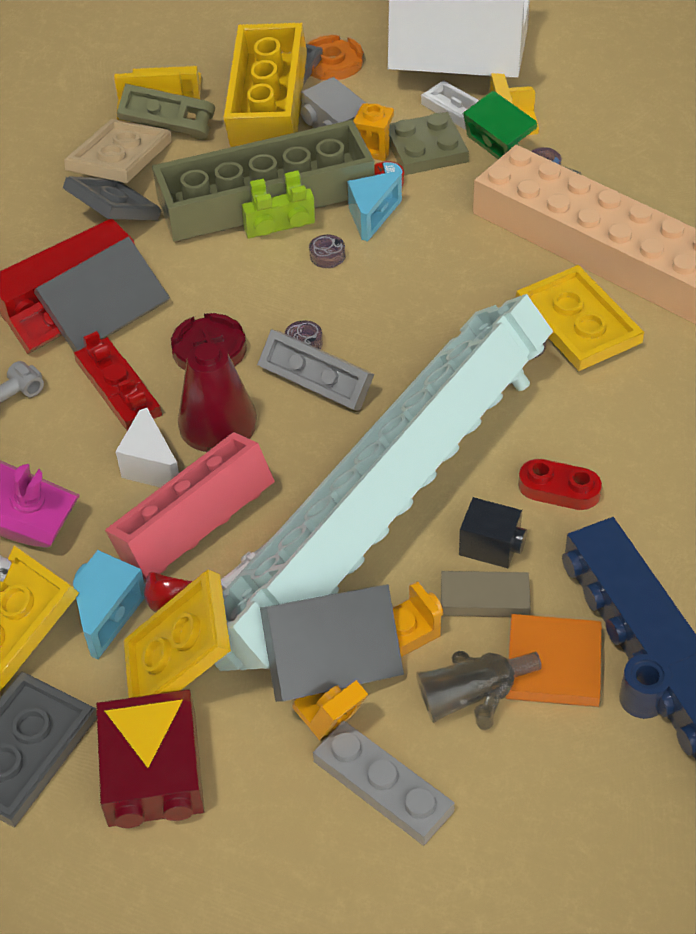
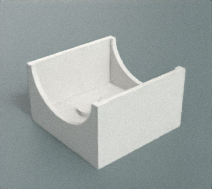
(458, 36)

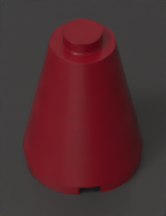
(213, 399)

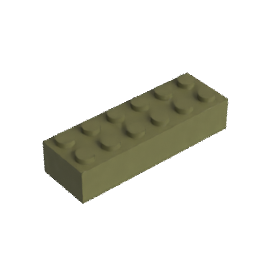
(208, 189)

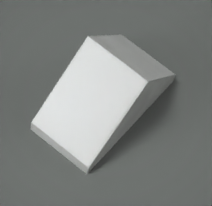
(145, 454)

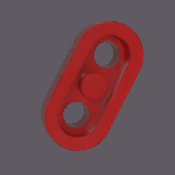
(560, 484)

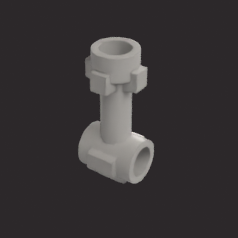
(23, 379)

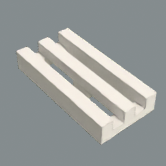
(448, 99)

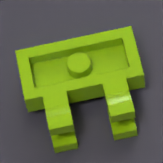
(280, 212)

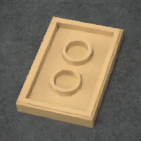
(118, 150)

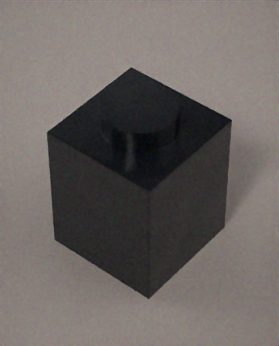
(491, 533)

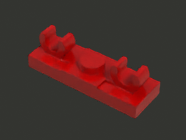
(115, 379)

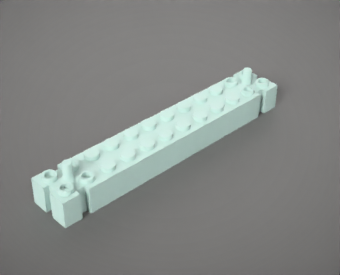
(383, 473)

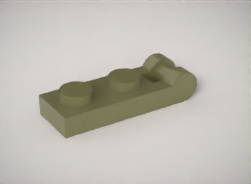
(165, 110)

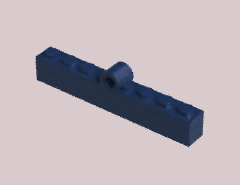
(644, 623)

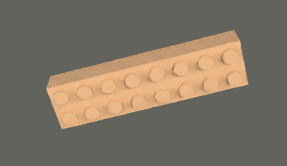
(592, 227)

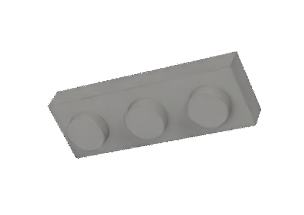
(315, 369)
(384, 782)

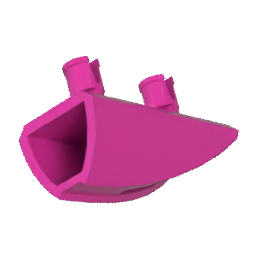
(31, 506)

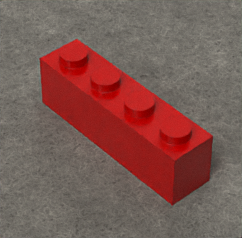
(22, 278)

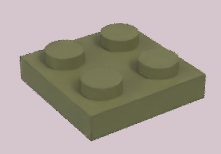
(427, 143)

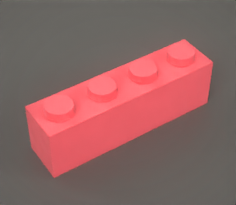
(191, 505)

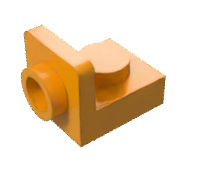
(373, 126)
(417, 619)
(329, 709)

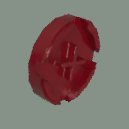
(210, 329)

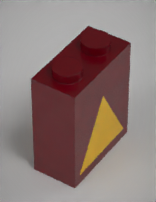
(149, 759)

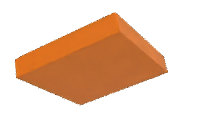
(568, 657)

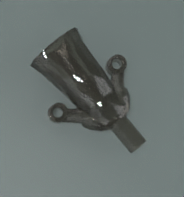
(471, 681)

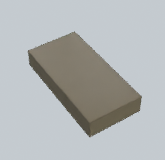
(485, 593)

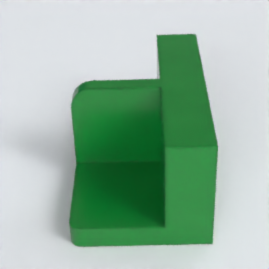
(497, 124)

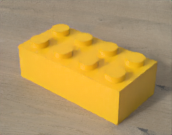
(265, 82)

